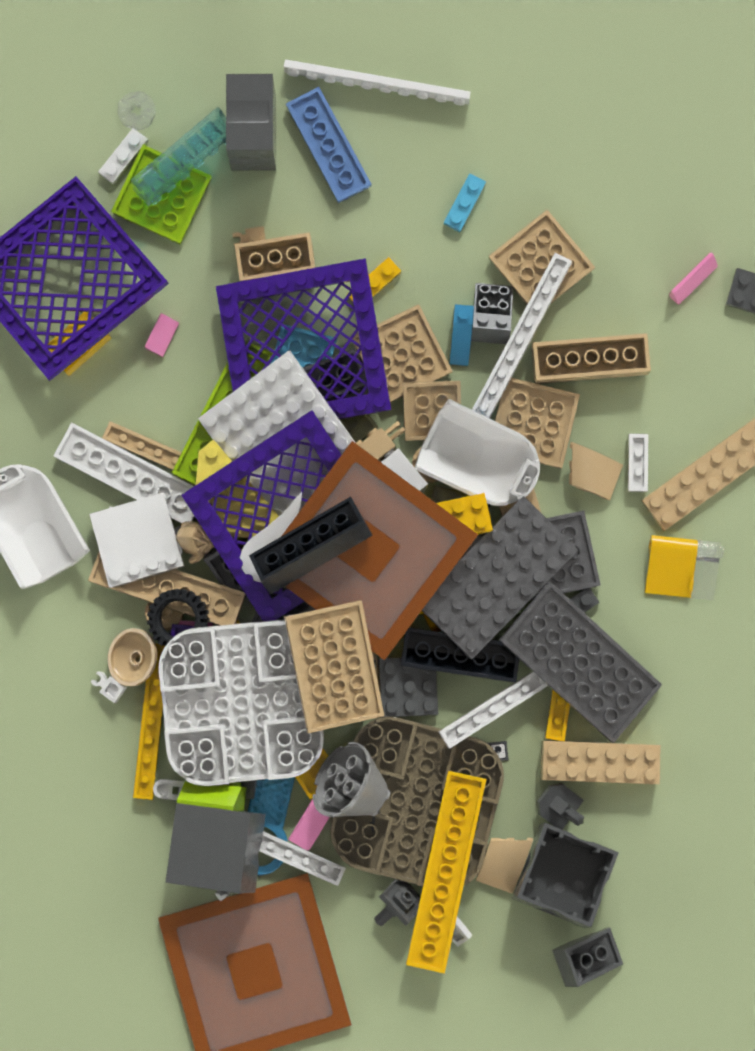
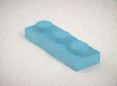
(464, 202)

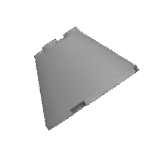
(349, 784)

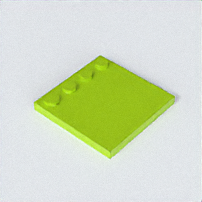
(175, 209)

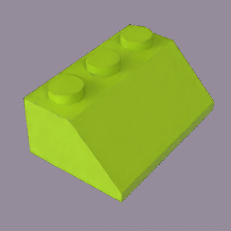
(215, 796)

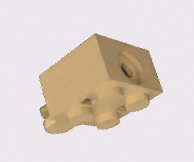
(379, 442)

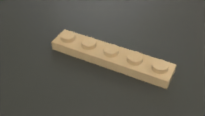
(141, 445)

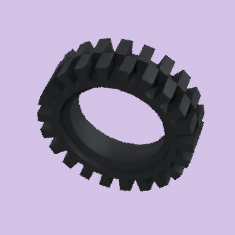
(163, 600)

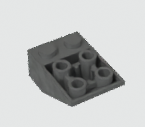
(492, 313)

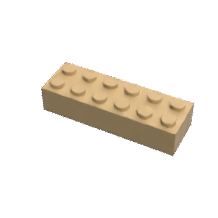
(590, 358)
(600, 762)

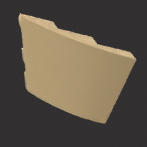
(593, 471)
(504, 862)

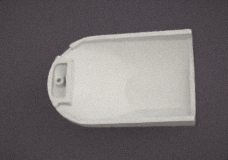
(478, 456)
(35, 527)

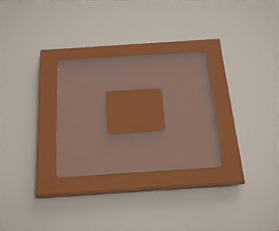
(395, 568)
(255, 969)

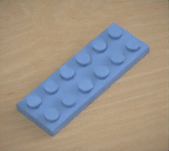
(328, 145)

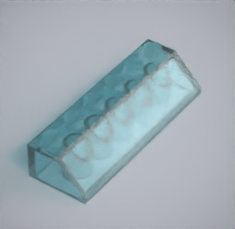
(181, 158)

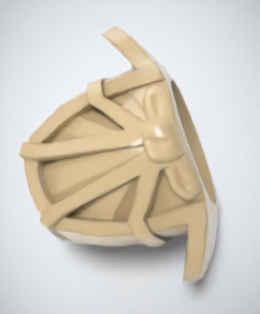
(193, 540)

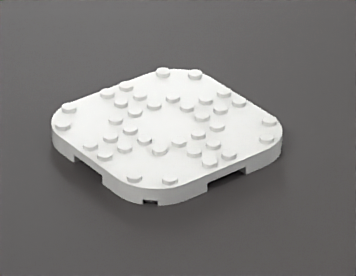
(234, 705)

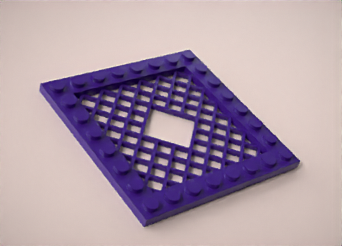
(352, 271)
(109, 318)
(199, 496)

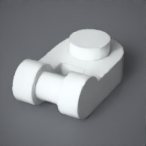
(164, 787)

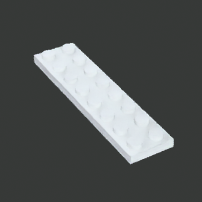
(122, 470)

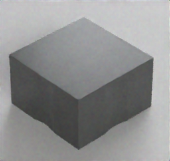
(251, 122)
(215, 848)
(564, 858)

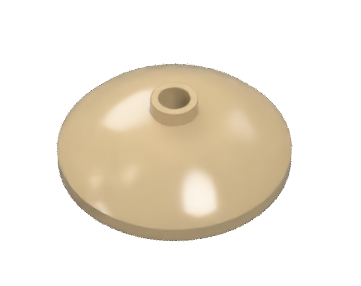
(125, 655)

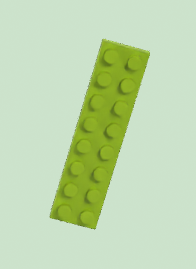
(187, 463)

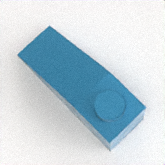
(461, 335)

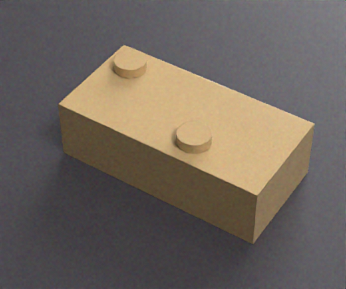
(274, 256)

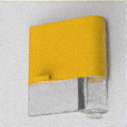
(683, 567)

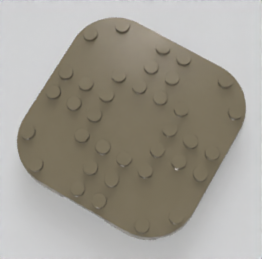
(415, 770)

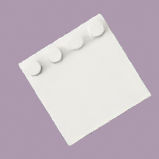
(136, 540)

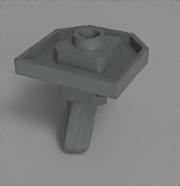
(560, 805)
(400, 901)

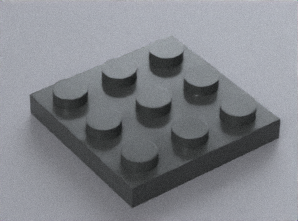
(406, 689)

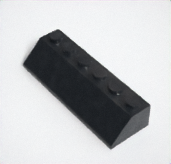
(310, 545)
(439, 653)

